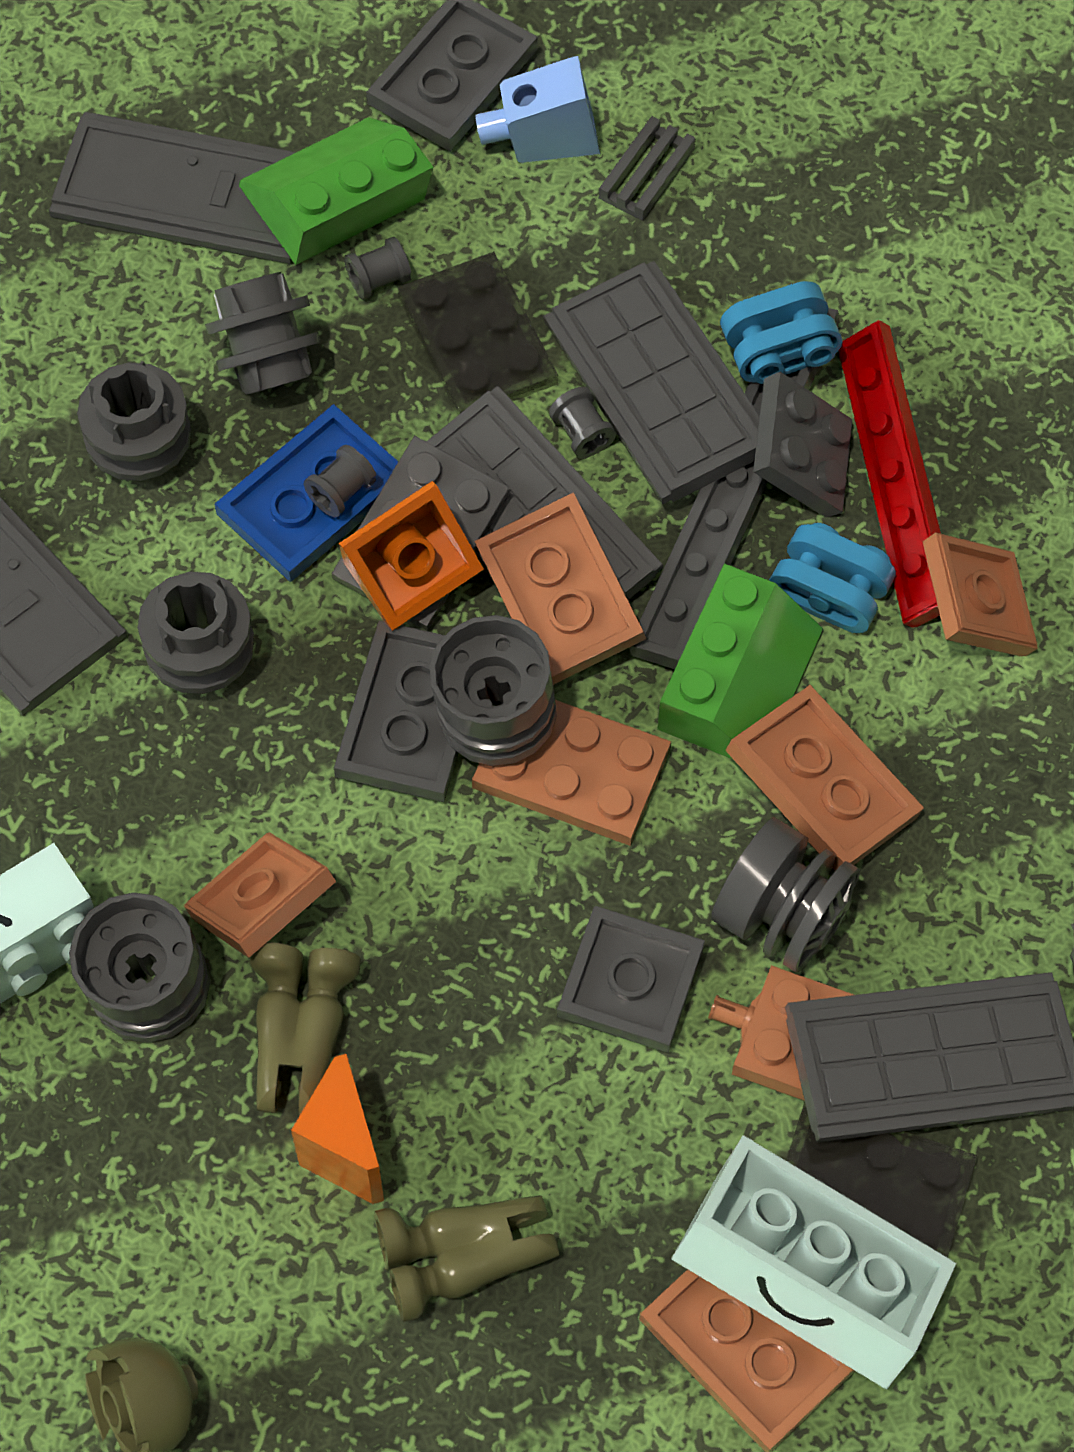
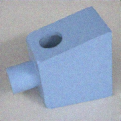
(543, 114)

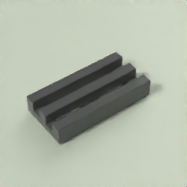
(666, 138)

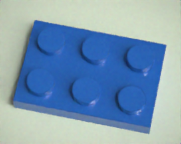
(277, 513)

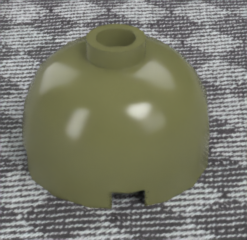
(140, 1394)

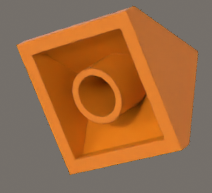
(410, 556)
(334, 1135)

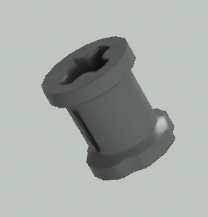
(378, 267)
(582, 422)
(340, 481)

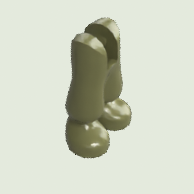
(295, 1031)
(470, 1249)

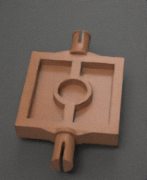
(765, 1041)

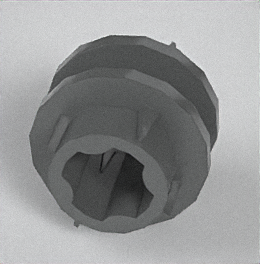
(262, 333)
(134, 421)
(196, 632)

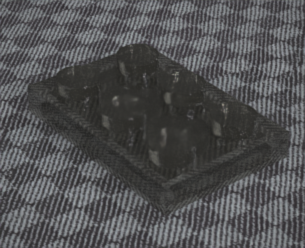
(477, 332)
(893, 1175)

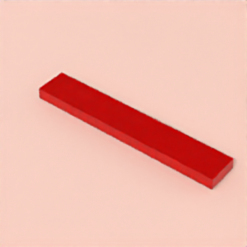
(893, 465)

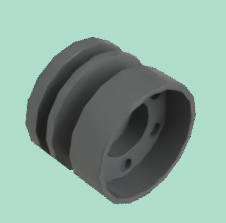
(488, 663)
(780, 891)
(133, 937)

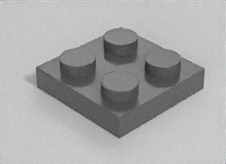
(803, 445)
(630, 979)

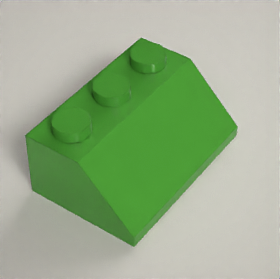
(339, 186)
(738, 661)

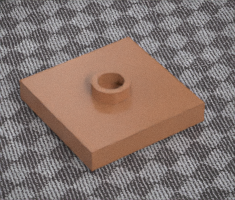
(979, 595)
(259, 894)

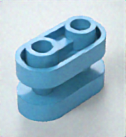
(781, 331)
(834, 576)

